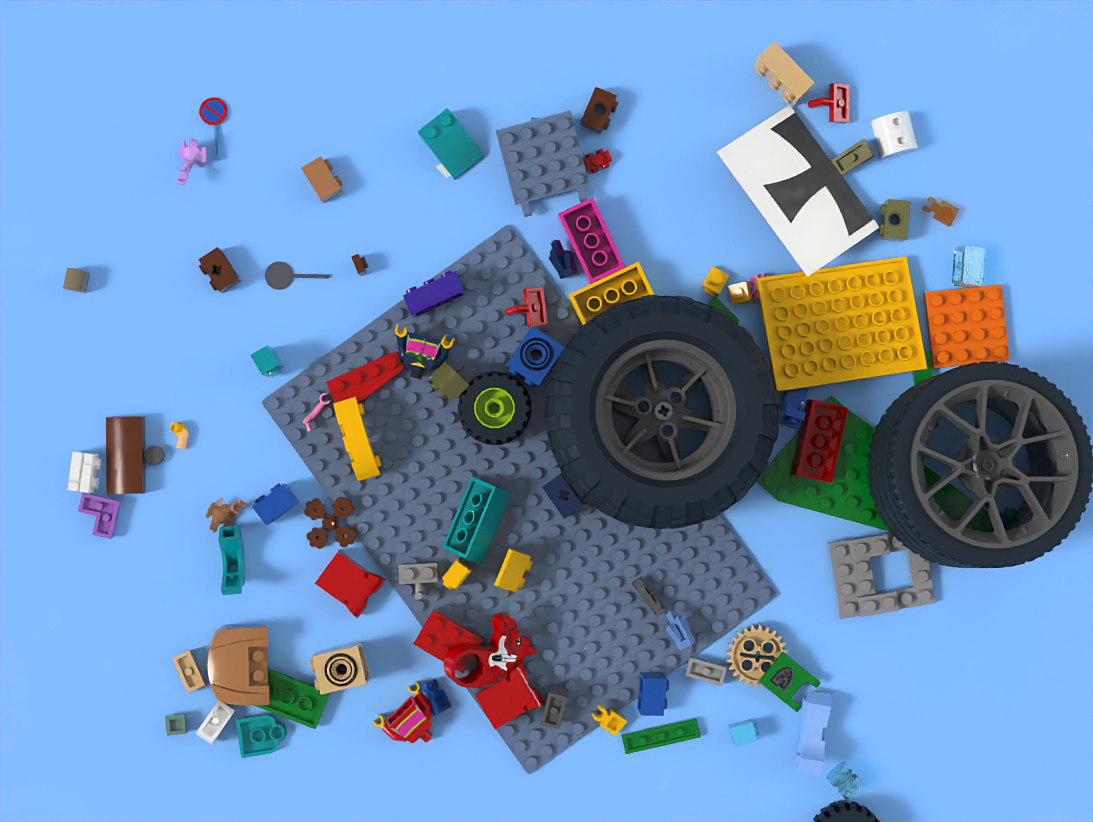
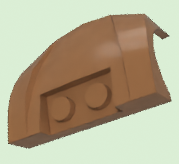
(239, 665)

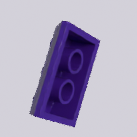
(433, 293)

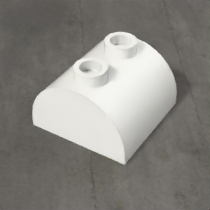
(894, 134)

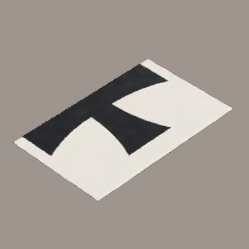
(798, 190)

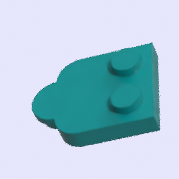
(259, 735)

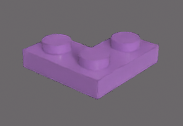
(106, 513)

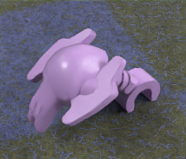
(190, 155)

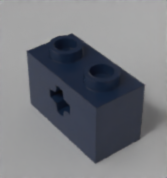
(564, 507)

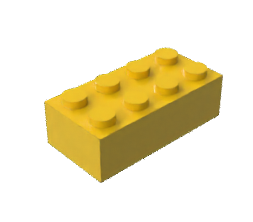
(616, 288)

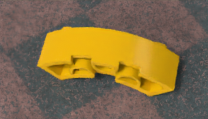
(356, 438)

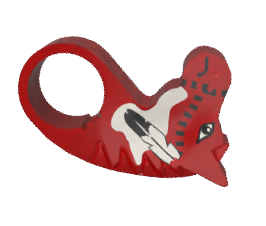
(494, 661)

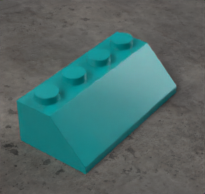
(476, 520)

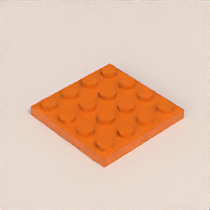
(966, 326)

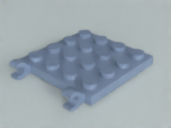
(543, 159)

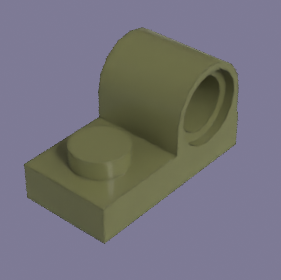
(853, 156)

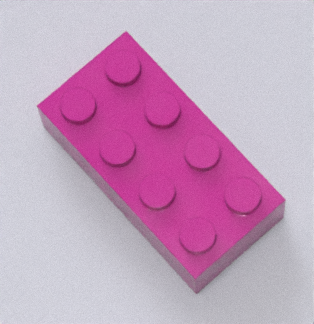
(591, 241)

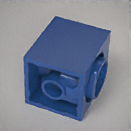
(534, 370)

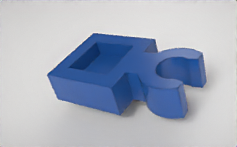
(437, 699)

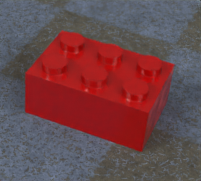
(444, 633)

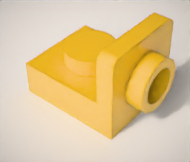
(714, 282)

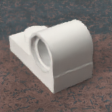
(215, 722)

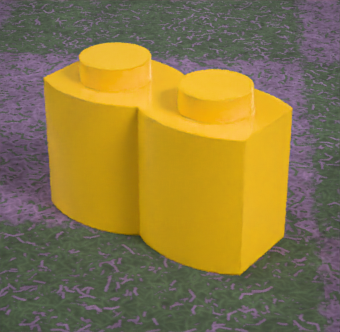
(456, 574)

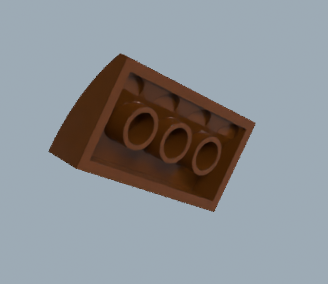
(125, 455)

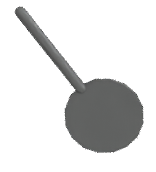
(280, 275)

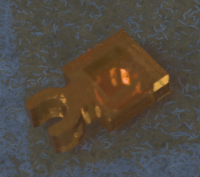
(942, 212)

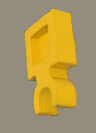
(610, 721)

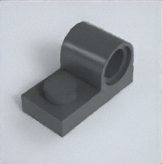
(554, 706)

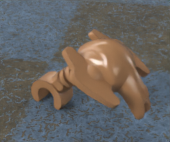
(223, 513)

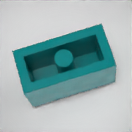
(267, 361)

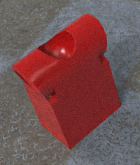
(349, 582)
(508, 697)

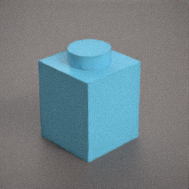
(744, 732)

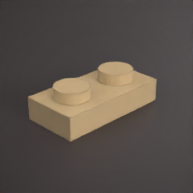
(189, 671)

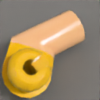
(182, 433)

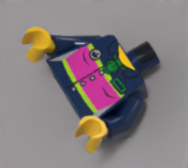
(421, 351)

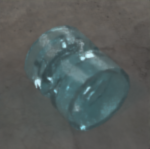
(845, 781)

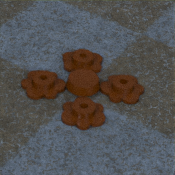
(330, 522)

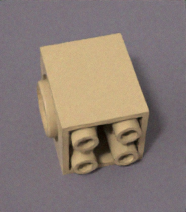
(328, 672)

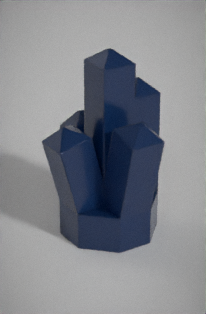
(562, 260)

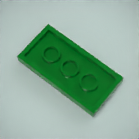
(294, 699)

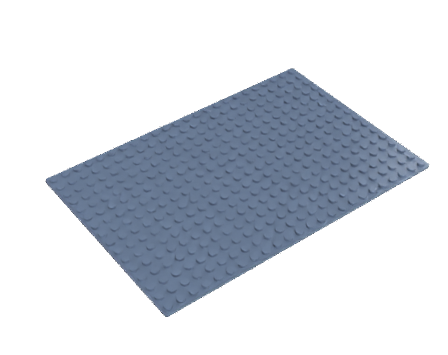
(579, 590)

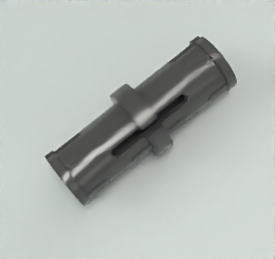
(648, 595)

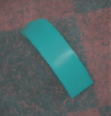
(232, 559)

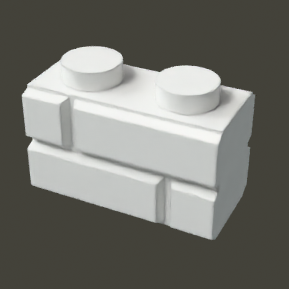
(84, 472)

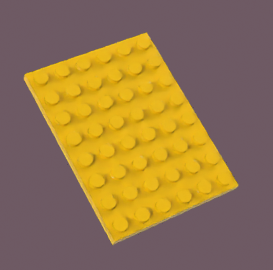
(841, 324)

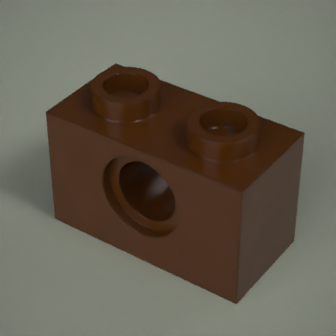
(602, 99)

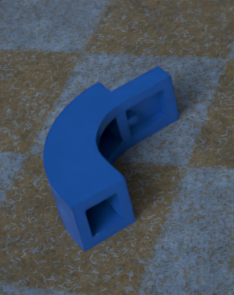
(791, 408)

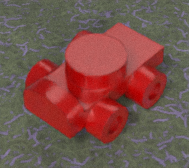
(600, 159)

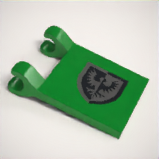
(786, 678)

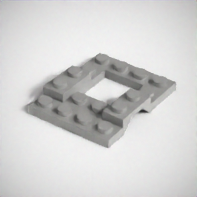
(855, 580)

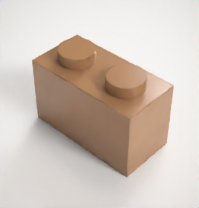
(322, 179)

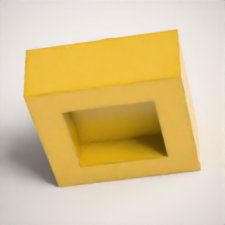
(740, 292)

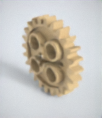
(759, 638)

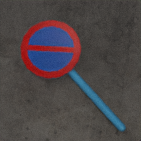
(214, 112)

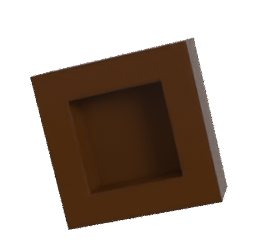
(360, 264)

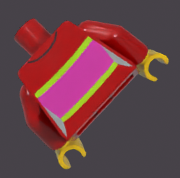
(409, 720)

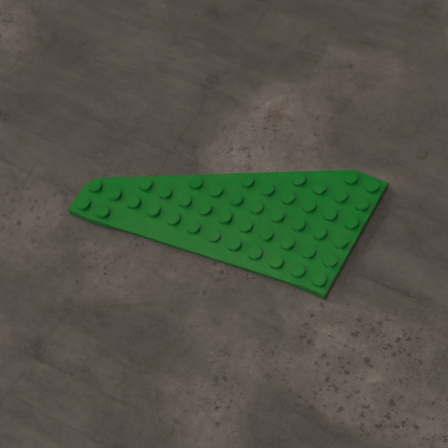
(849, 491)

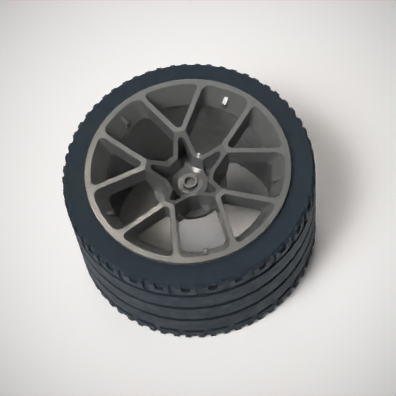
(985, 465)

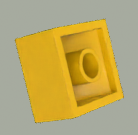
(513, 570)

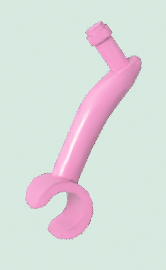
(314, 413)

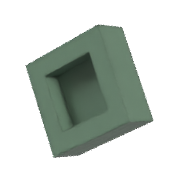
(176, 724)

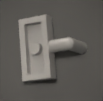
(417, 575)

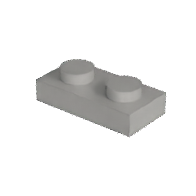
(705, 671)

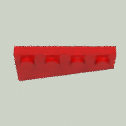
(365, 379)

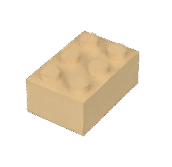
(783, 74)

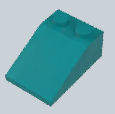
(450, 143)

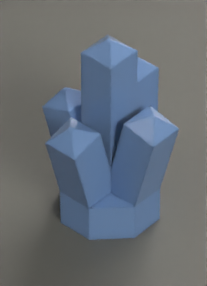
(679, 630)

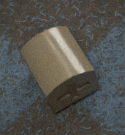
(76, 280)

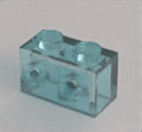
(968, 266)

